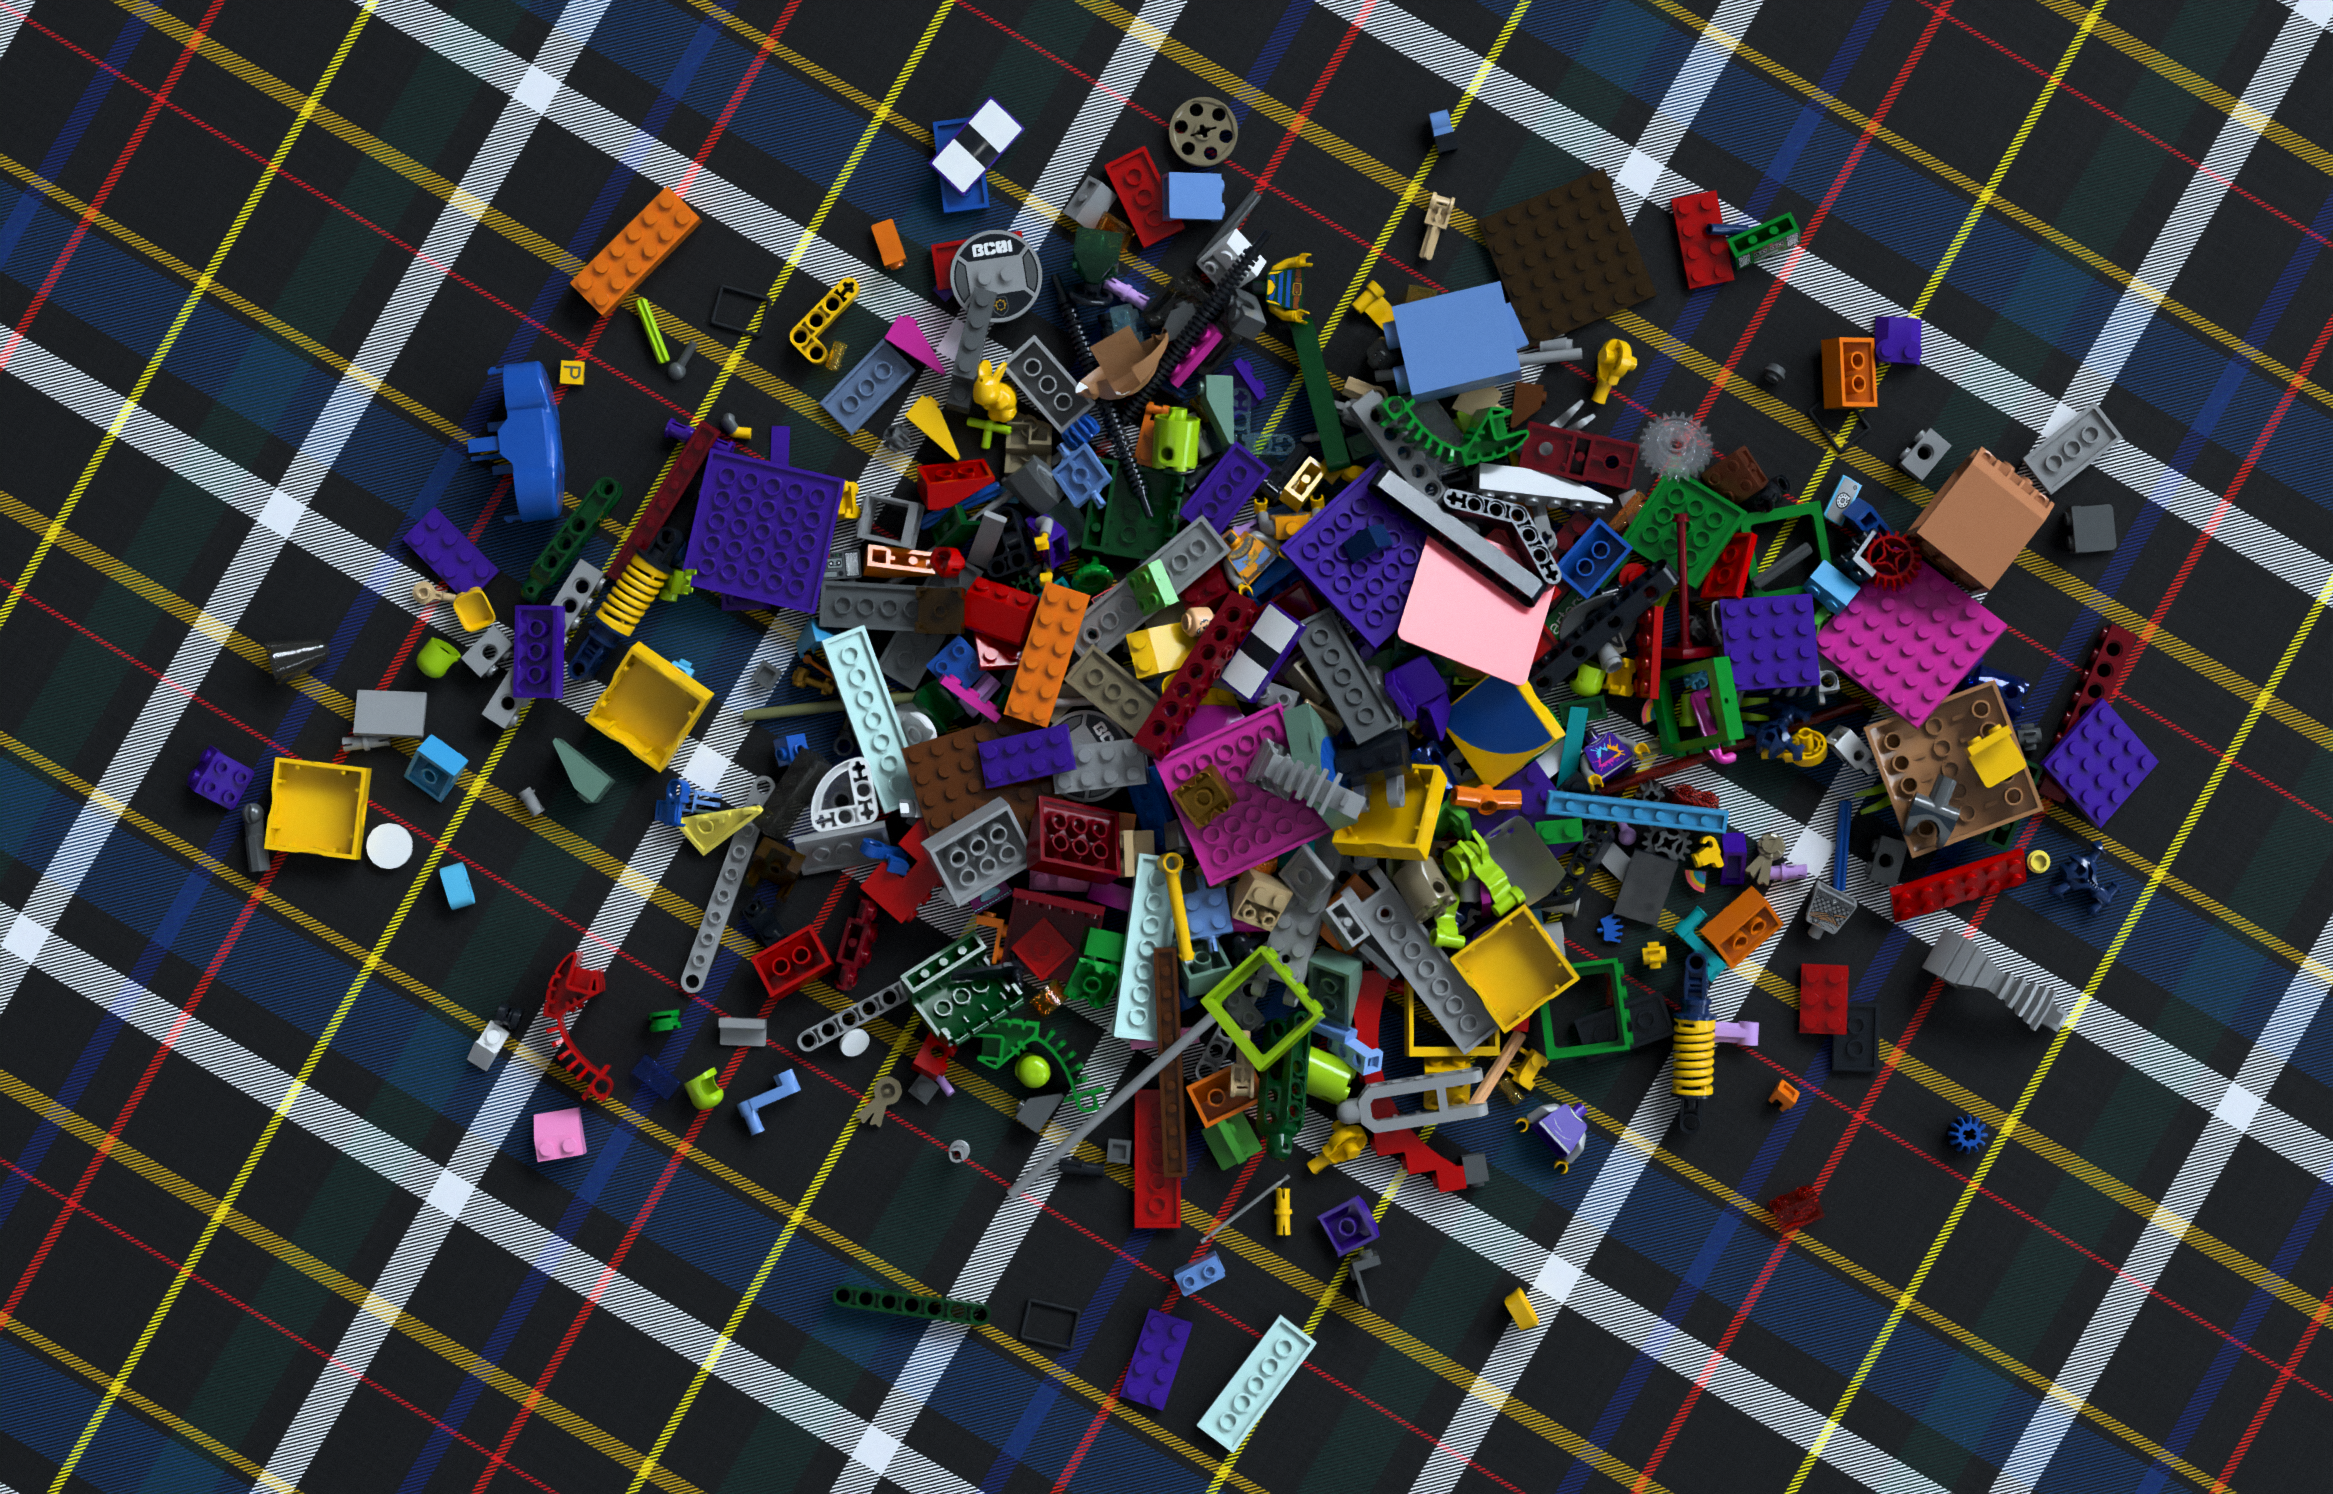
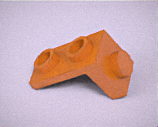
(889, 244)
(989, 919)

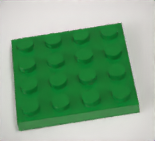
(1707, 533)

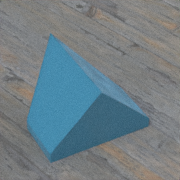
(813, 635)

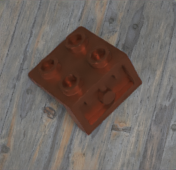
(1736, 476)

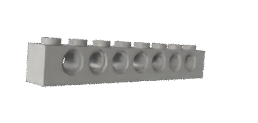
(1360, 411)
(582, 572)

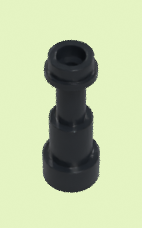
(1200, 474)

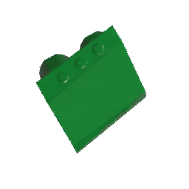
(1093, 982)

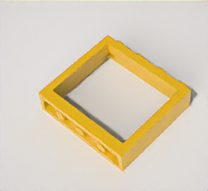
(1491, 1049)

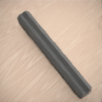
(1234, 220)

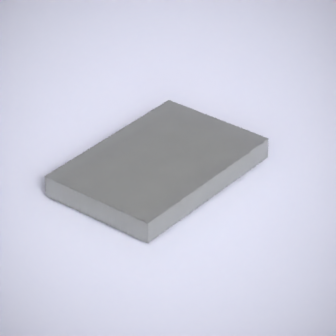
(390, 713)

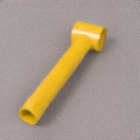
(1177, 904)

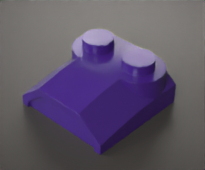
(1897, 340)
(1349, 1225)

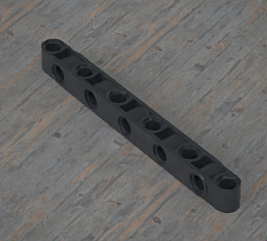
(1596, 629)

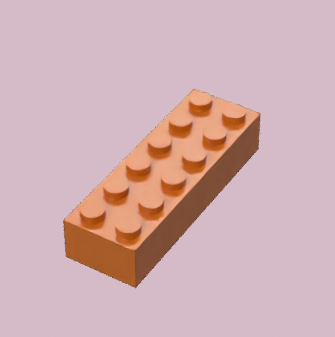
(636, 252)
(1046, 654)

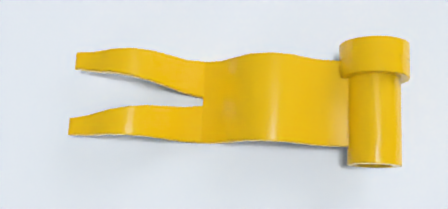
(1374, 304)

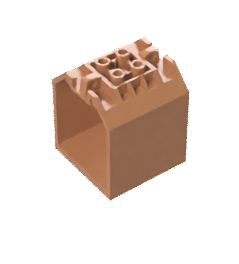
(1979, 521)

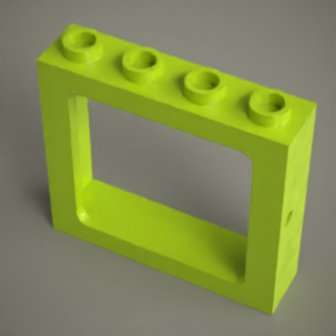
(1238, 976)

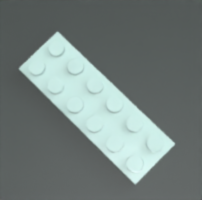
(1256, 1383)

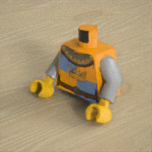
(1285, 525)
(1248, 557)

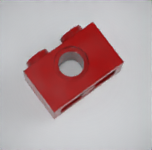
(929, 1065)

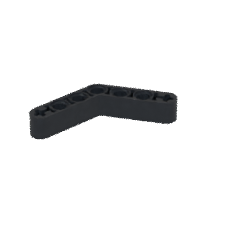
(1457, 503)
(1579, 860)

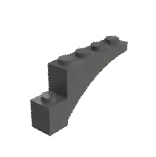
(970, 350)

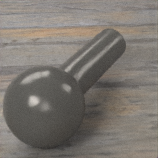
(677, 369)

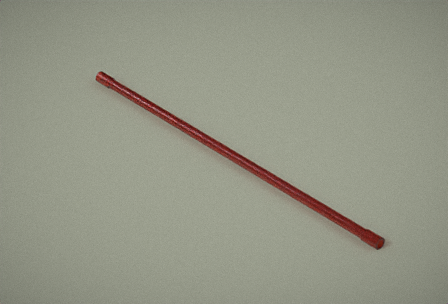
(1842, 709)

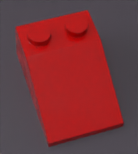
(951, 482)

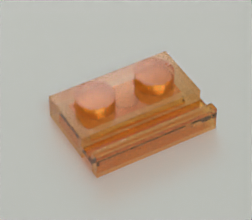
(1632, 506)

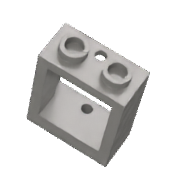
(911, 526)

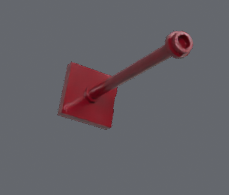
(1685, 648)

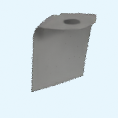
(1524, 859)

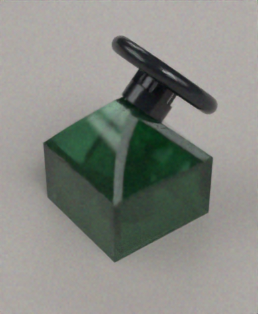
(1095, 261)

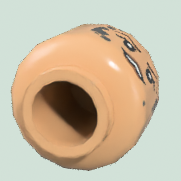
(1196, 620)

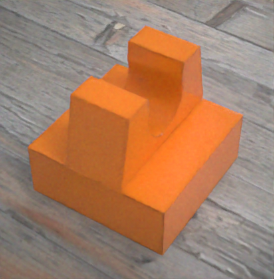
(1785, 1094)

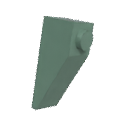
(1217, 401)

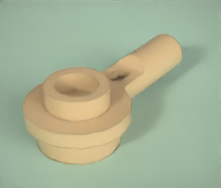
(425, 593)

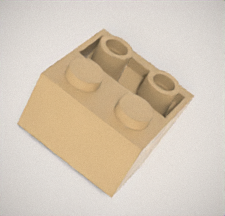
(1260, 899)

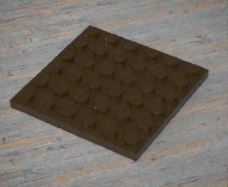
(1566, 257)

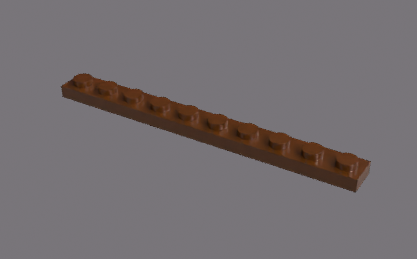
(1171, 1075)

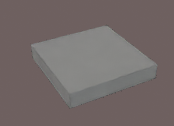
(1306, 876)

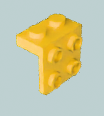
(1995, 756)
(1454, 1094)

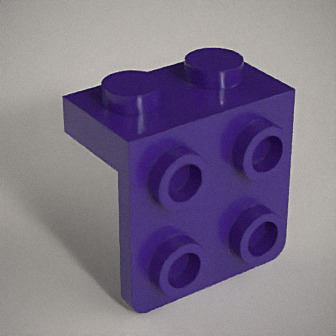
(1243, 377)
(1413, 685)
(220, 778)

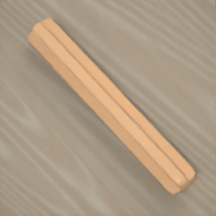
(1498, 1068)

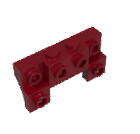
(857, 943)

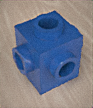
(788, 748)

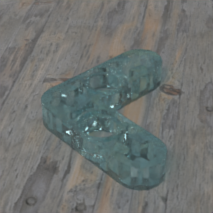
(1250, 438)

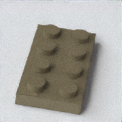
(1112, 689)

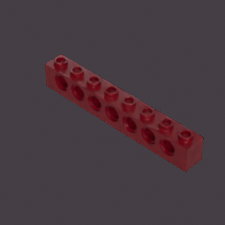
(2123, 641)
(1196, 664)

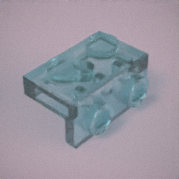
(1124, 316)

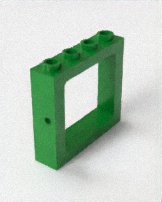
(1815, 511)
(1724, 704)
(1625, 1038)

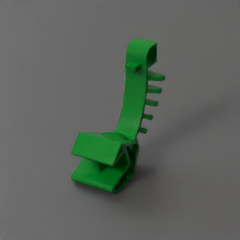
(1483, 441)
(1010, 1035)

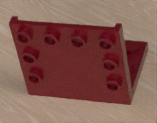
(1062, 912)

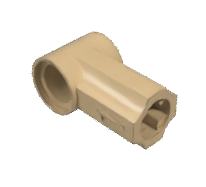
(1356, 388)

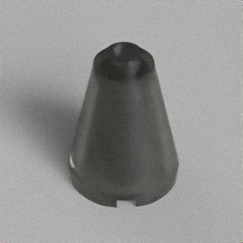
(295, 657)

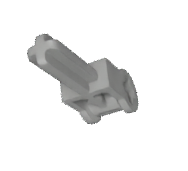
(1543, 525)

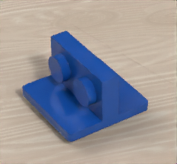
(957, 659)

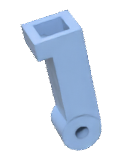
(1357, 1055)

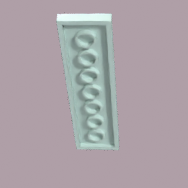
(870, 713)
(1148, 926)

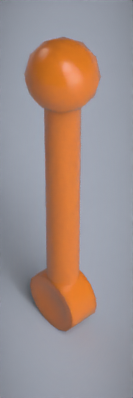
(808, 660)

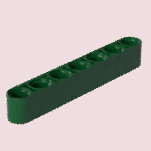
(1320, 395)
(900, 1304)

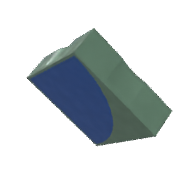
(1317, 745)

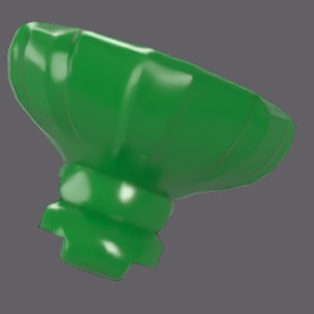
(1092, 577)

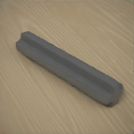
(1781, 566)

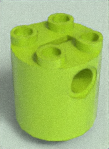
(1175, 440)
(1327, 1076)

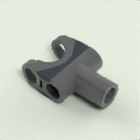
(1934, 809)

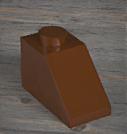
(1525, 402)

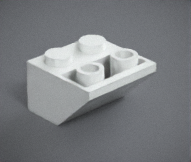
(1223, 255)

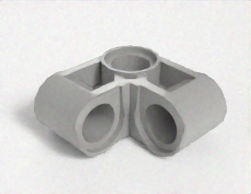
(1468, 890)

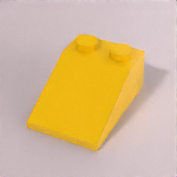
(1159, 650)

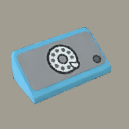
(1841, 498)

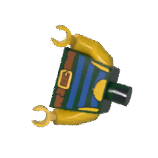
(1285, 288)

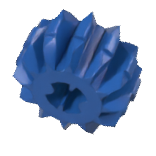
(1081, 432)
(1968, 1125)

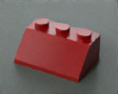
(999, 610)
(793, 963)

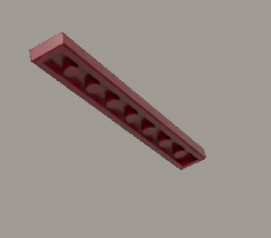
(666, 496)

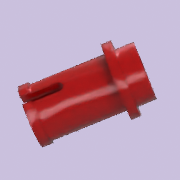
(1397, 986)

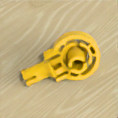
(1612, 367)
(1811, 754)
(1341, 1146)

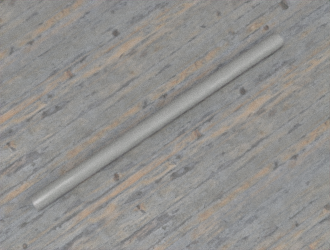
(1524, 359)

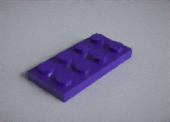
(1226, 488)
(450, 553)
(1027, 756)
(1156, 1359)

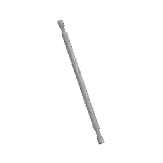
(1245, 1208)

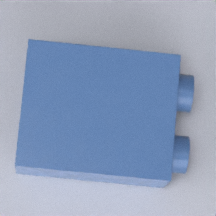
(1453, 343)

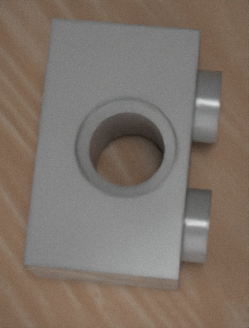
(1936, 448)
(476, 658)
(1344, 924)

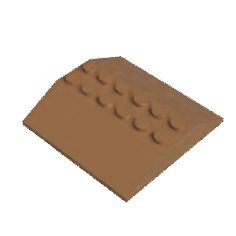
(1914, 758)

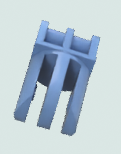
(696, 801)

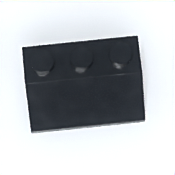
(1375, 760)

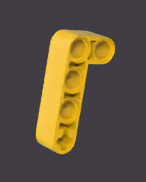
(828, 318)

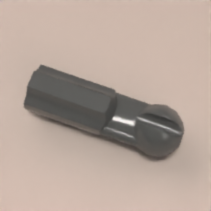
(255, 837)

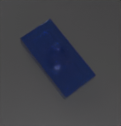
(656, 1077)

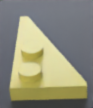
(713, 828)

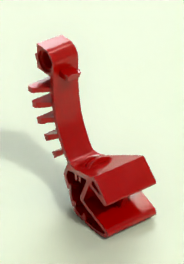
(568, 989)

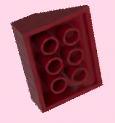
(1074, 841)

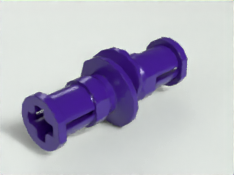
(683, 433)

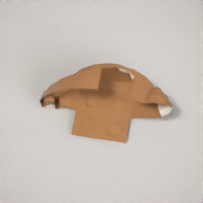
(1123, 365)

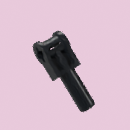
(1280, 476)

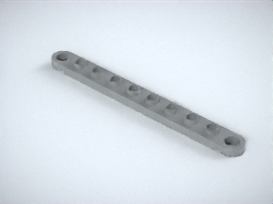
(724, 893)

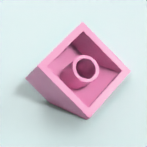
(559, 1134)

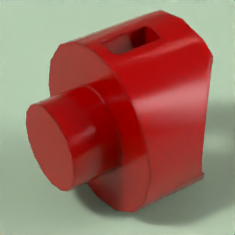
(950, 564)
(1629, 573)

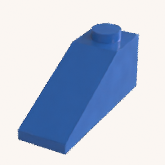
(1864, 517)

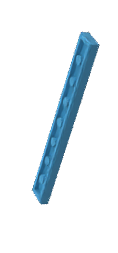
(1636, 811)

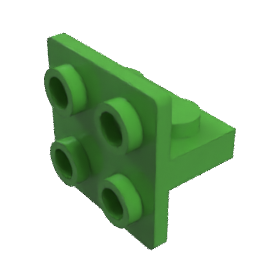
(1151, 587)
(1453, 819)
(1232, 1140)

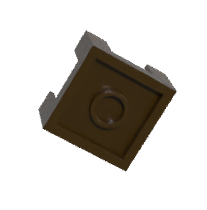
(941, 610)
(777, 865)

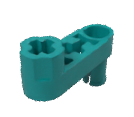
(1685, 931)

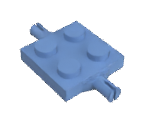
(1081, 475)
(1208, 913)

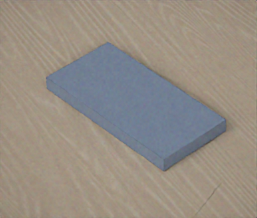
(867, 387)

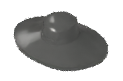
(1585, 609)

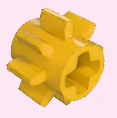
(1654, 955)

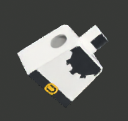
(1845, 744)

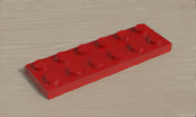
(1958, 885)
(1155, 1195)

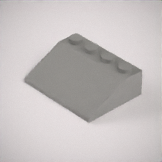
(978, 851)

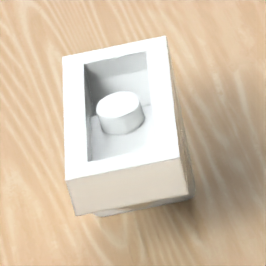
(488, 1045)

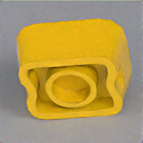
(473, 609)
(1521, 1310)

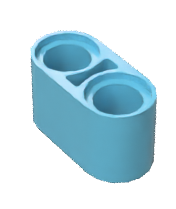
(457, 886)

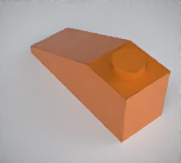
(896, 562)

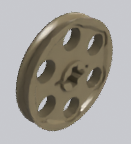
(1194, 123)

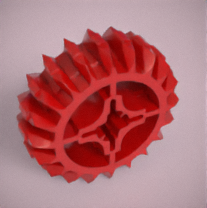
(1906, 551)

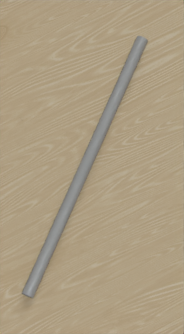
(1113, 1104)

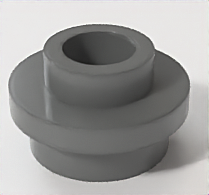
(1774, 373)

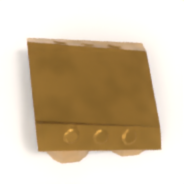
(1205, 796)

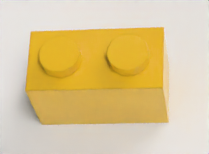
(1303, 484)

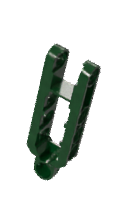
(593, 512)
(1283, 1125)

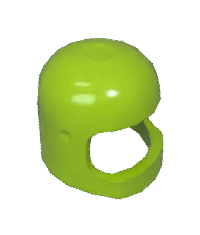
(434, 660)
(1589, 679)
(1458, 863)
(1032, 1070)
(704, 1091)

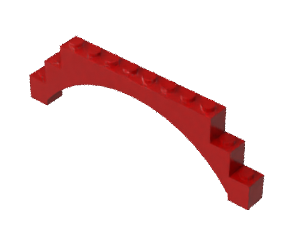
(1417, 1154)

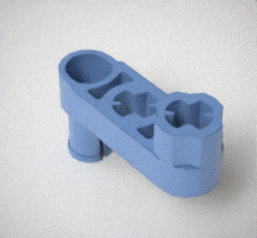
(786, 1085)

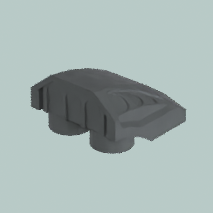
(1034, 486)

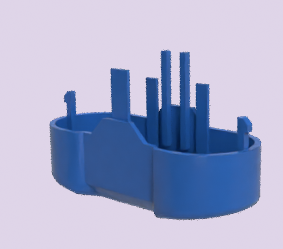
(529, 441)

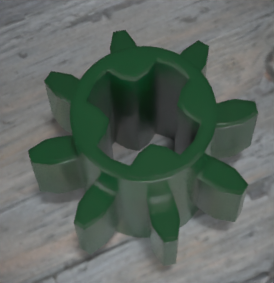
(1028, 585)

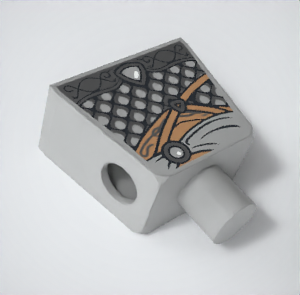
(1828, 909)

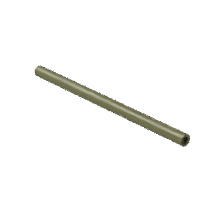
(813, 708)

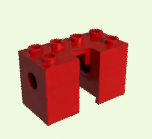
(900, 893)

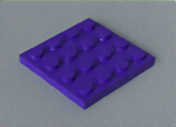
(1770, 641)
(2099, 762)
(1533, 786)

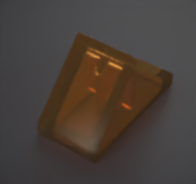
(1110, 223)
(1049, 998)

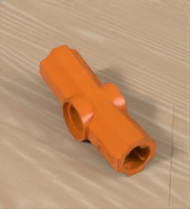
(1486, 798)

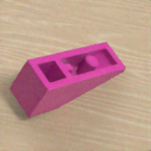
(910, 339)

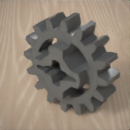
(1676, 838)

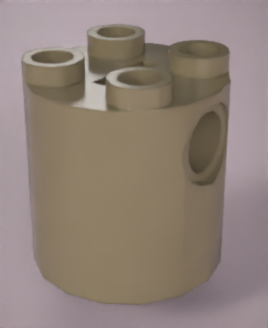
(1424, 889)

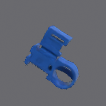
(671, 809)
(895, 855)

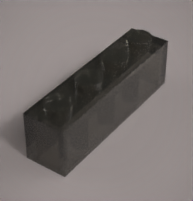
(792, 793)

